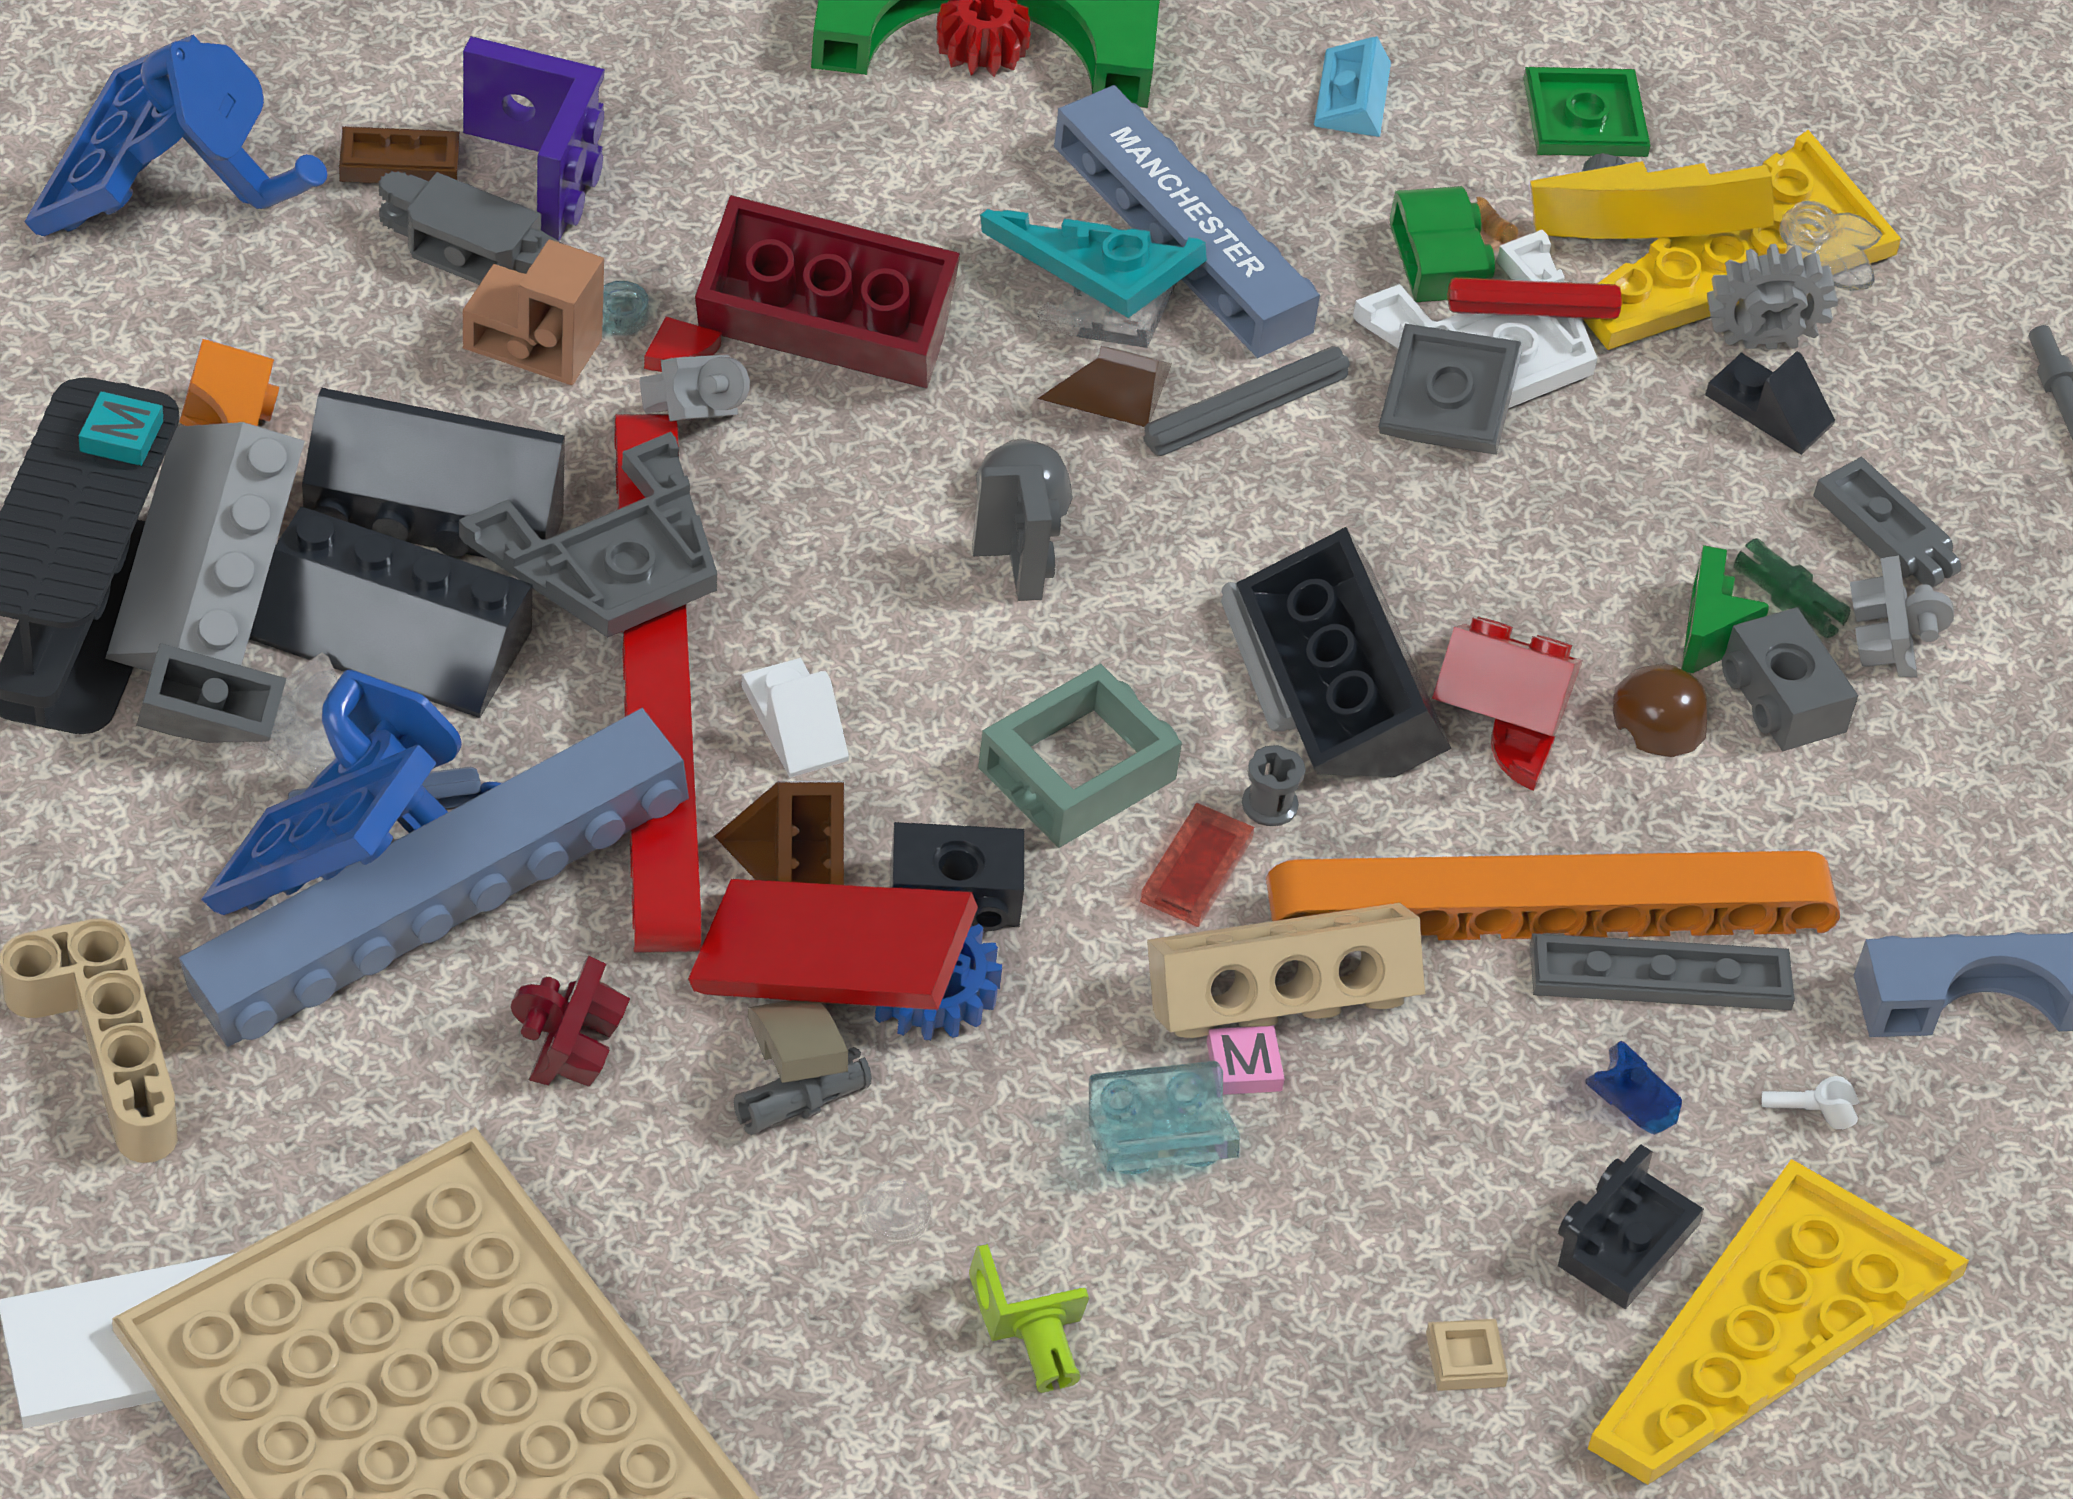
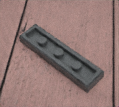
(1661, 972)

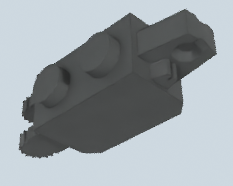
(460, 225)

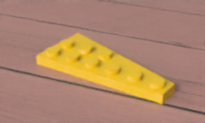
(1673, 278)

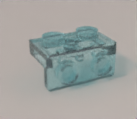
(1161, 1117)

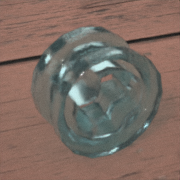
(626, 294)

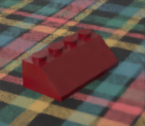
(827, 291)

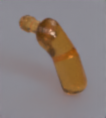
(1494, 224)

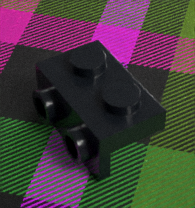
(1626, 1229)

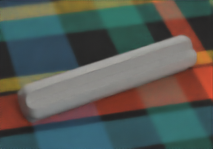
(1256, 661)

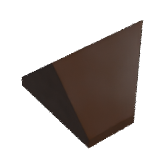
(1114, 386)
(791, 833)

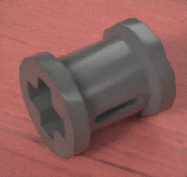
(1283, 779)

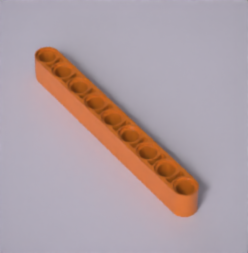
(1571, 892)

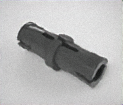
(782, 1101)

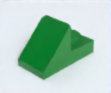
(1714, 611)

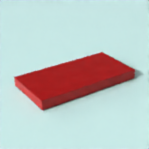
(834, 943)

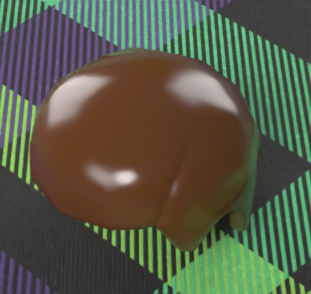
(1662, 709)

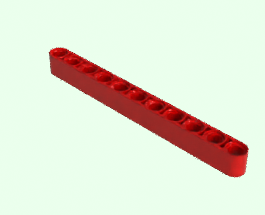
(658, 680)

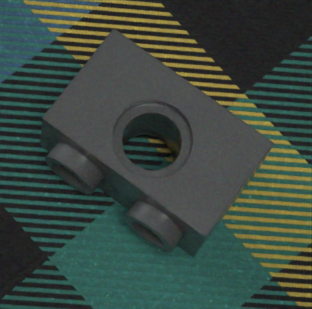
(1788, 679)

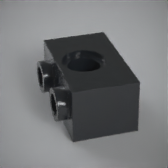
(963, 860)

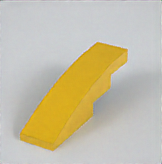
(1657, 204)

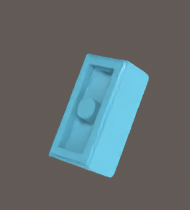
(1354, 87)

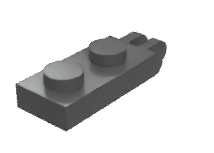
(1888, 521)

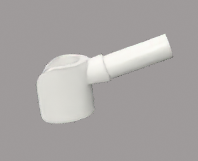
(1832, 1097)

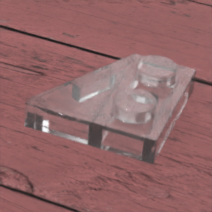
(298, 735)

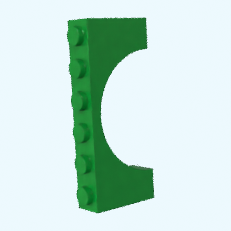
(1107, 35)

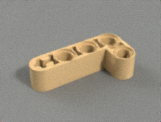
(94, 971)

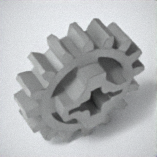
(1772, 298)

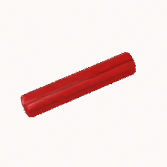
(1534, 298)

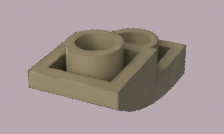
(799, 1039)

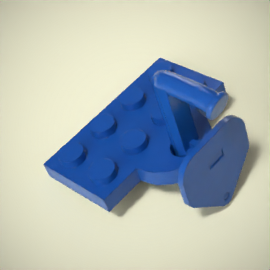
(145, 110)
(383, 752)

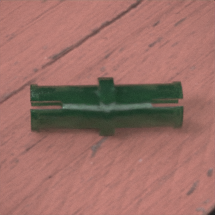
(1792, 587)

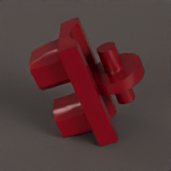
(583, 1002)

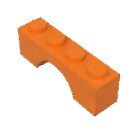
(229, 387)

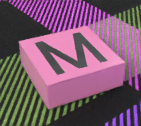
(1247, 1059)

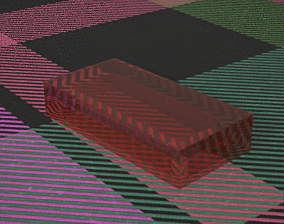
(1197, 864)

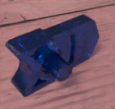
(1636, 1090)

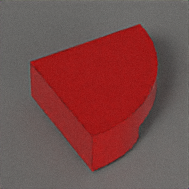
(678, 340)
(1521, 751)

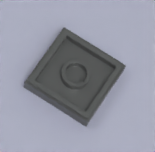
(1450, 388)

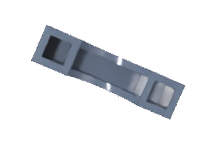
(1911, 980)

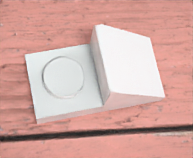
(797, 715)

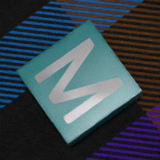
(121, 428)

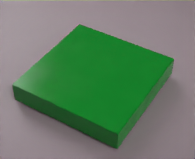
(1586, 111)

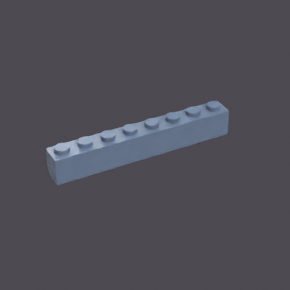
(435, 878)

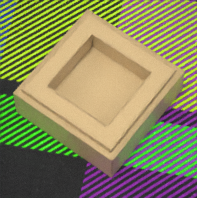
(1466, 1354)

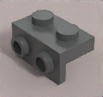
(1017, 521)

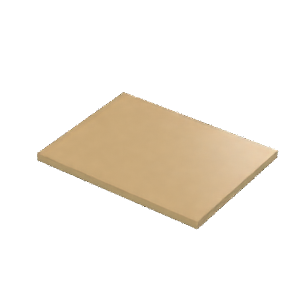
(420, 1353)

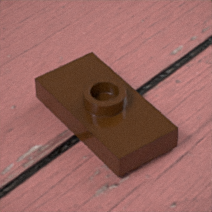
(372, 152)

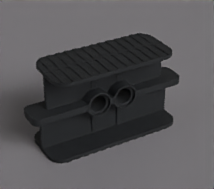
(67, 563)

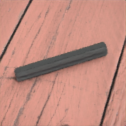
(1246, 401)

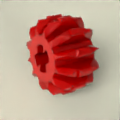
(983, 33)

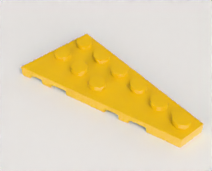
(1780, 1304)

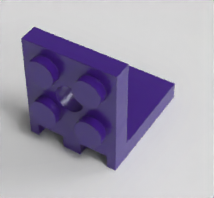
(559, 126)

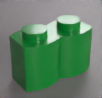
(1439, 239)

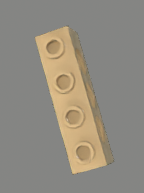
(1188, 963)

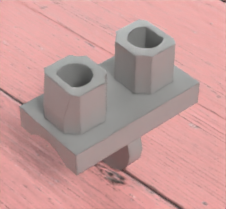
(696, 387)
(1892, 641)

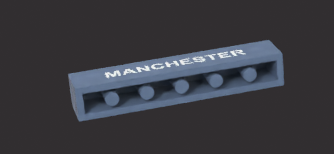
(1163, 193)

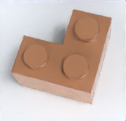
(540, 318)

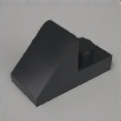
(1777, 402)

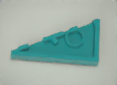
(1103, 262)

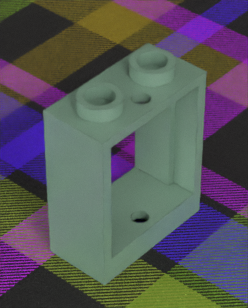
(1042, 793)

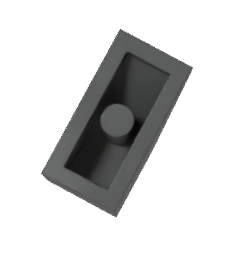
(209, 698)

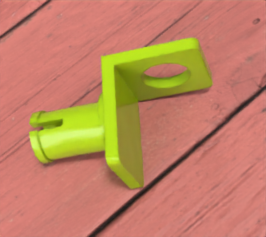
(1033, 1320)

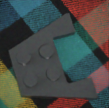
(620, 564)

